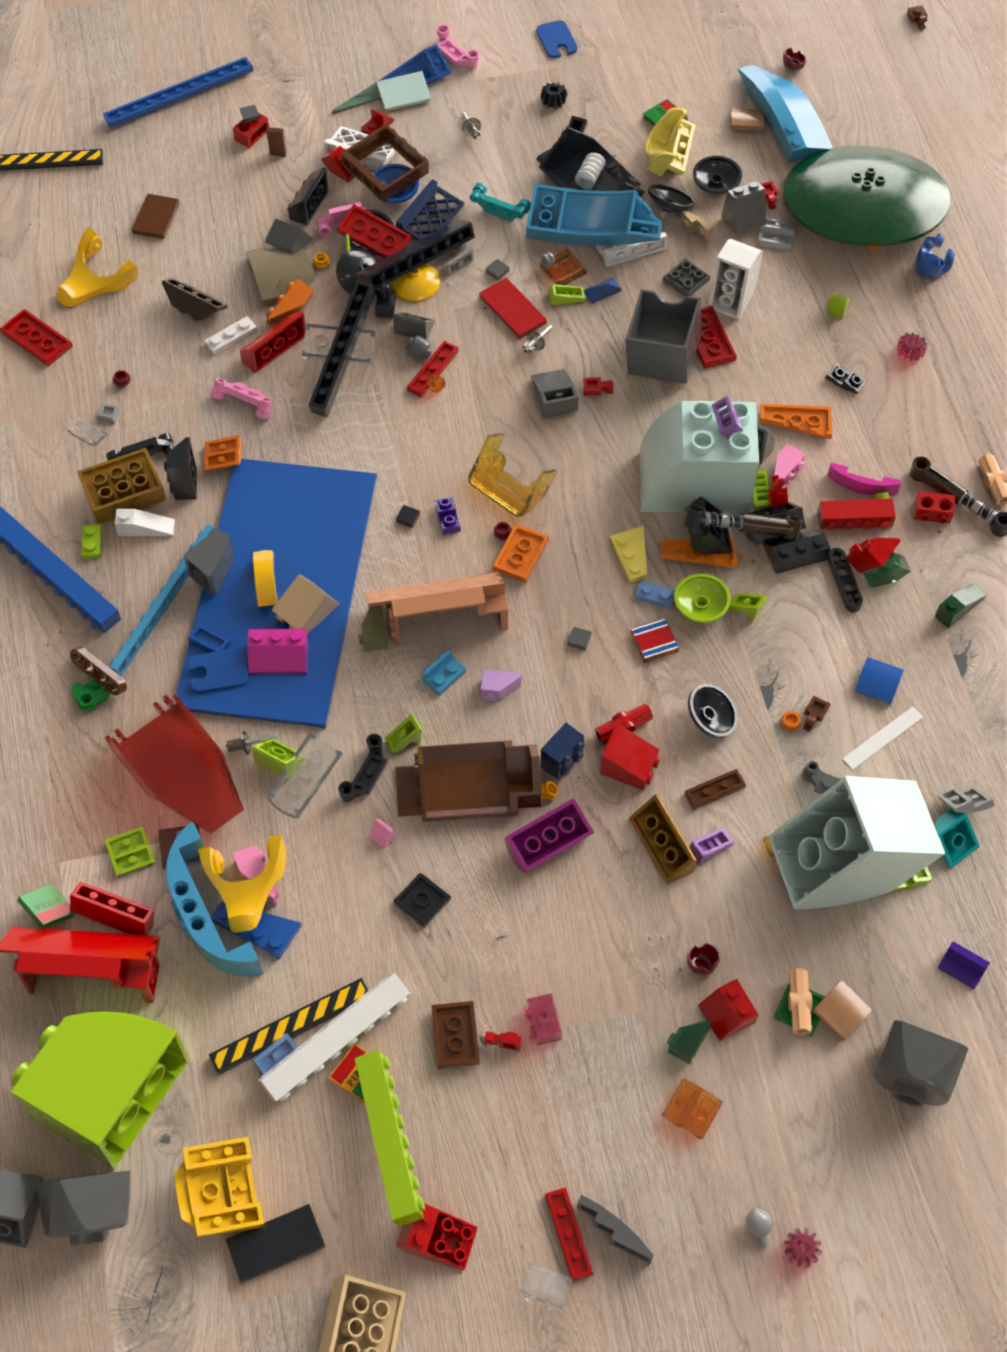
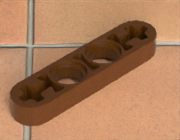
(113, 683)

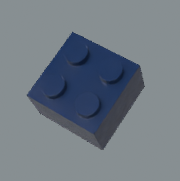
(562, 751)

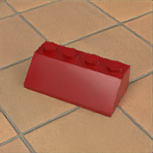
(274, 342)

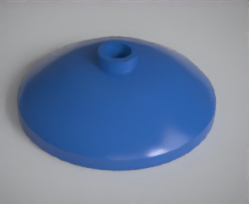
(391, 172)

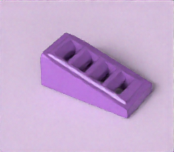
(733, 425)
(702, 854)

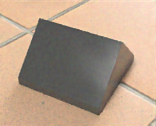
(287, 236)
(412, 325)

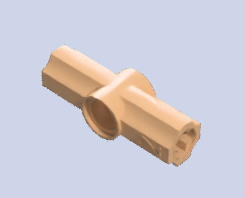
(994, 478)
(800, 1001)

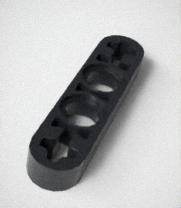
(845, 579)

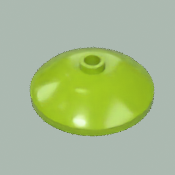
(703, 590)

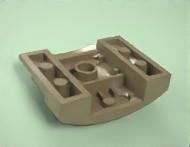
(277, 269)

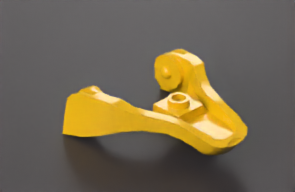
(83, 283)
(247, 897)

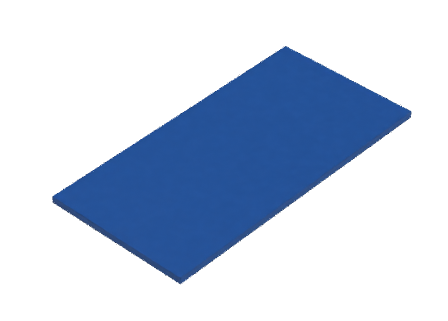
(315, 529)

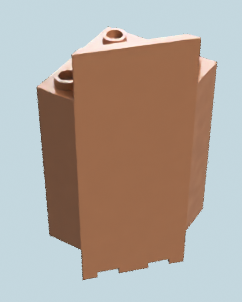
(482, 591)

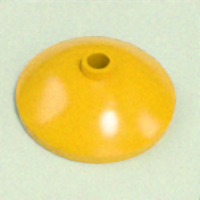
(417, 284)

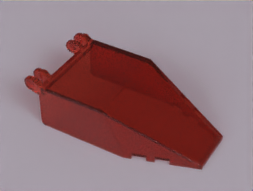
(180, 766)

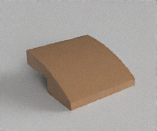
(747, 119)
(842, 1010)

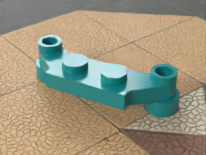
(498, 207)

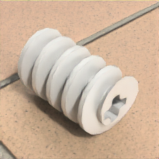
(590, 171)

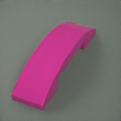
(861, 484)

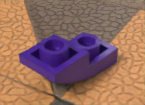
(447, 515)

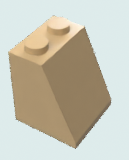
(304, 605)

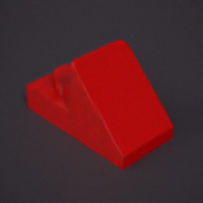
(377, 120)

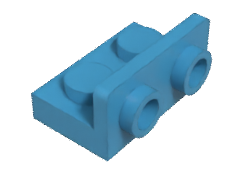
(443, 673)

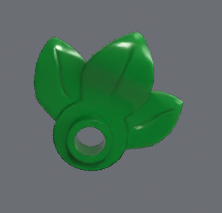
(89, 692)

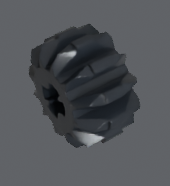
(553, 95)

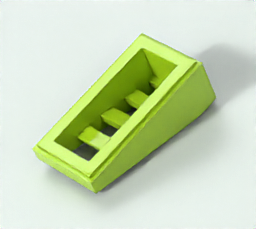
(560, 294)
(761, 479)

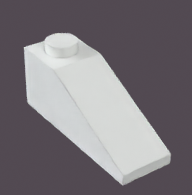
(141, 523)

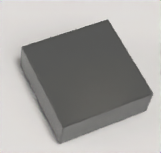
(249, 114)
(497, 269)
(579, 638)

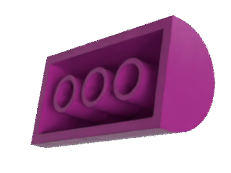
(548, 836)

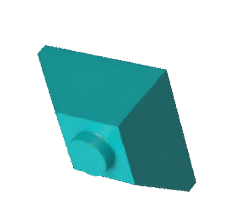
(956, 836)

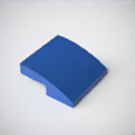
(879, 680)

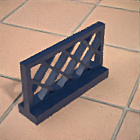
(420, 203)

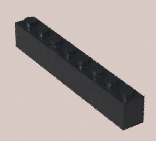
(417, 254)
(341, 349)

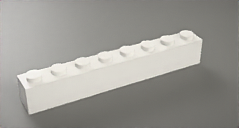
(333, 1037)

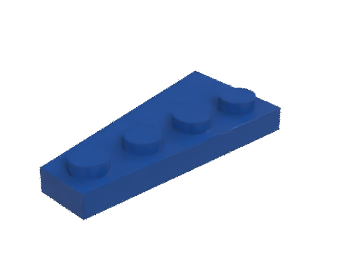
(271, 934)

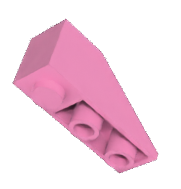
(788, 463)
(250, 864)

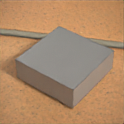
(108, 413)

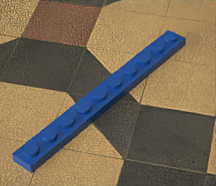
(177, 92)

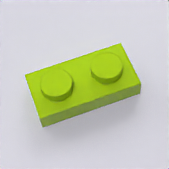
(91, 541)

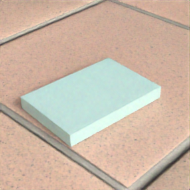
(403, 91)

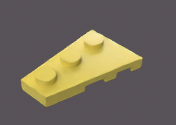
(631, 553)

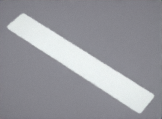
(882, 737)

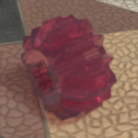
(912, 346)
(794, 1248)

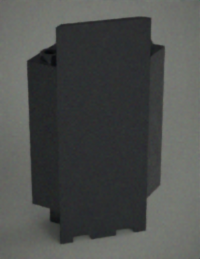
(567, 156)

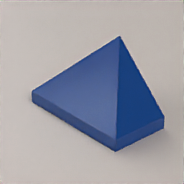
(602, 290)

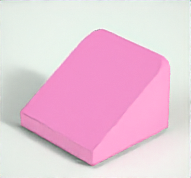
(382, 833)

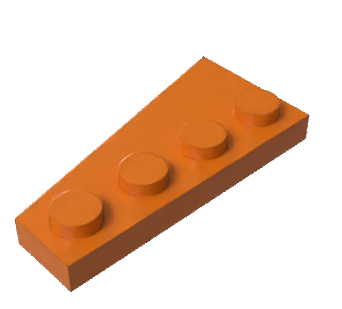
(801, 418)
(682, 551)

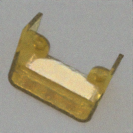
(502, 488)

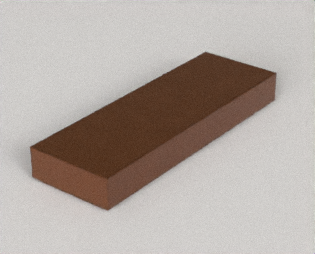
(715, 789)

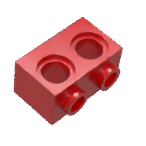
(251, 132)
(934, 507)

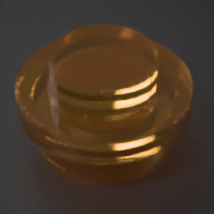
(436, 383)

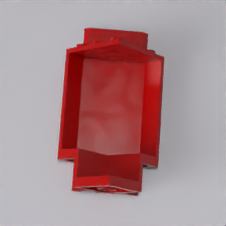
(122, 958)

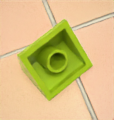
(272, 755)

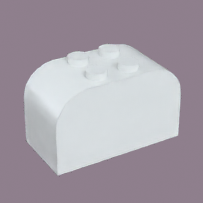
(735, 278)

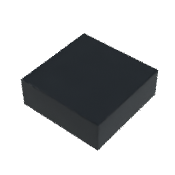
(408, 516)

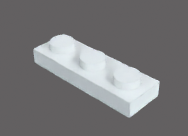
(230, 335)

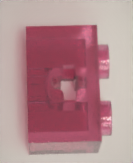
(545, 1031)

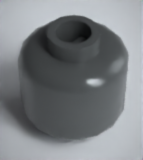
(419, 348)

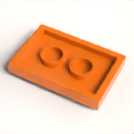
(520, 553)

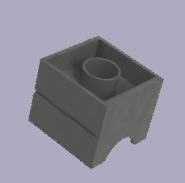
(663, 337)

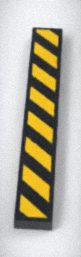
(51, 159)
(293, 1024)

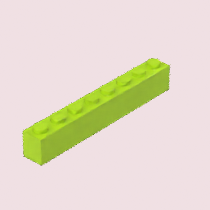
(389, 1139)

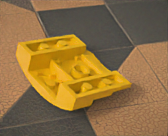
(218, 1188)

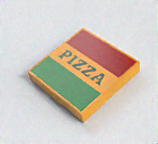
(346, 1073)

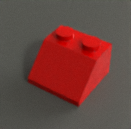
(871, 553)
(728, 1010)

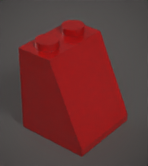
(629, 758)

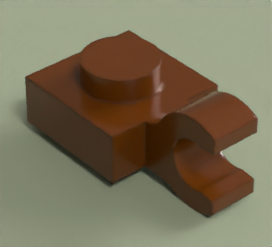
(918, 15)
(815, 710)

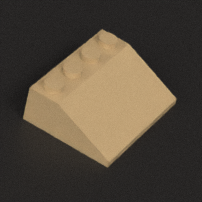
(362, 1317)

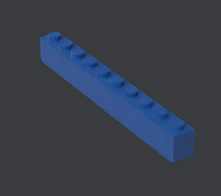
(57, 574)

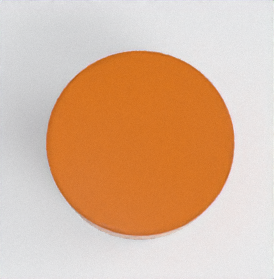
(791, 721)

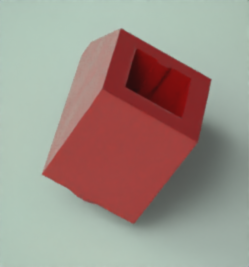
(333, 162)

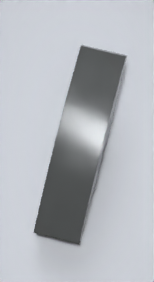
(621, 1234)

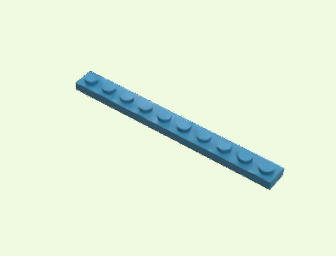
(157, 609)

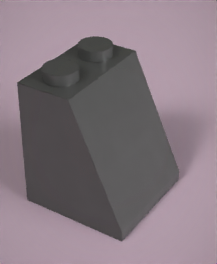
(745, 207)
(210, 561)
(17, 1206)

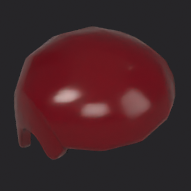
(793, 60)
(703, 959)

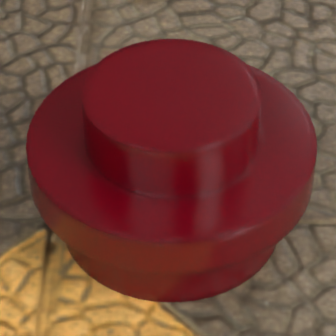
(121, 378)
(502, 530)

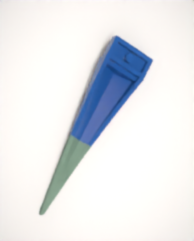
(428, 60)

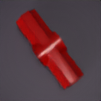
(629, 720)

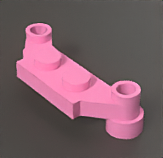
(453, 52)
(333, 218)
(244, 393)

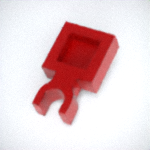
(506, 1040)

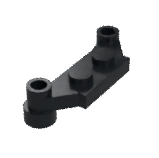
(153, 446)
(368, 773)

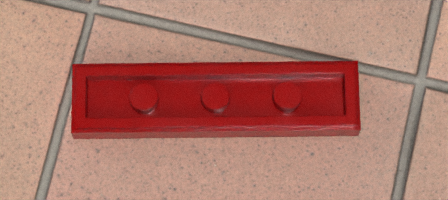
(433, 366)
(569, 1234)

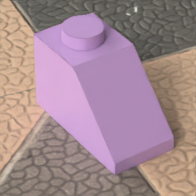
(499, 684)

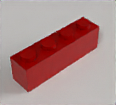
(856, 514)
(111, 909)

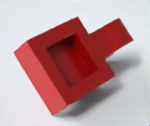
(770, 194)
(594, 386)
(778, 493)

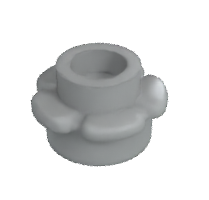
(548, 260)

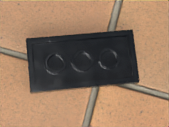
(275, 1243)

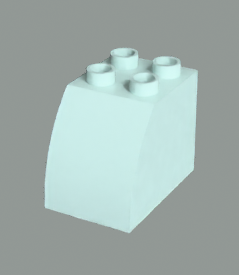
(690, 458)
(855, 842)

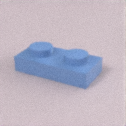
(655, 594)
(274, 1053)

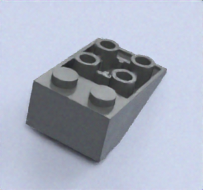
(555, 392)

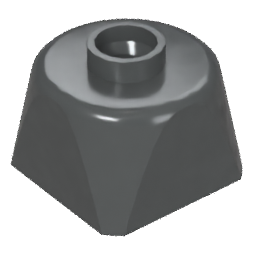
(919, 1065)
(84, 1206)

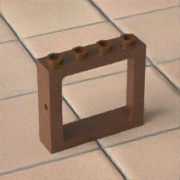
(384, 135)

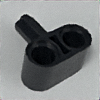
(385, 301)

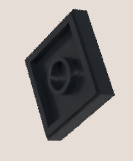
(422, 900)

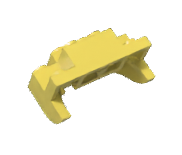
(668, 151)

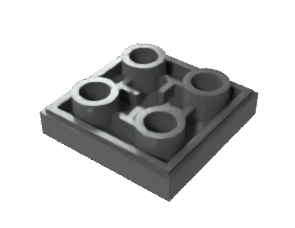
(686, 278)

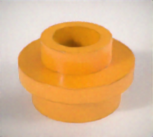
(321, 260)
(549, 790)

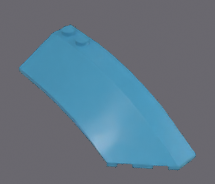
(787, 112)
(590, 217)

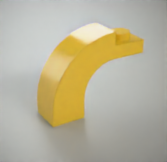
(265, 578)

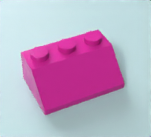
(277, 651)

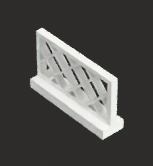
(372, 161)
(621, 253)

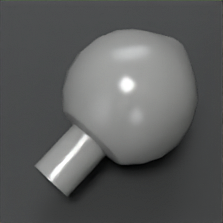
(759, 1225)

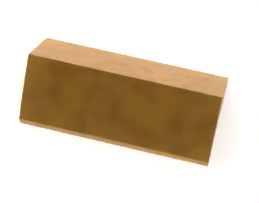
(663, 840)

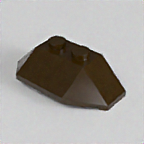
(191, 300)

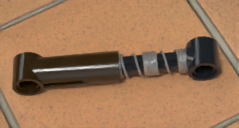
(923, 471)
(787, 527)

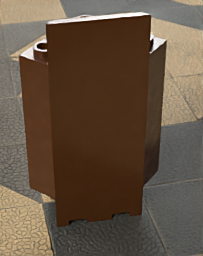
(469, 781)

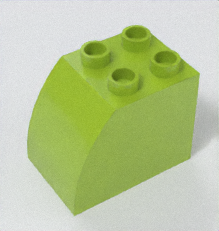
(100, 1079)

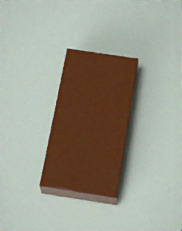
(276, 141)

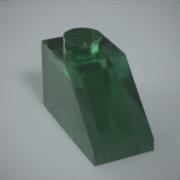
(890, 572)
(688, 1040)

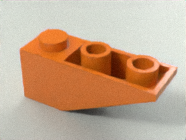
(293, 301)

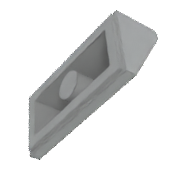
(458, 262)

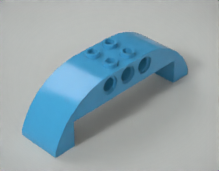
(194, 915)

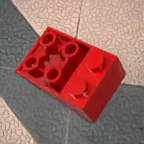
(439, 1238)

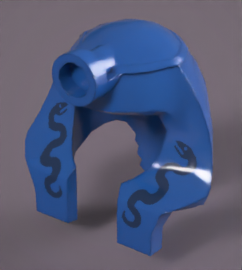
(930, 264)

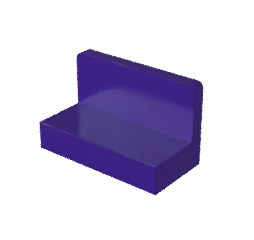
(963, 965)

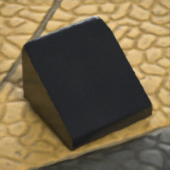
(578, 123)

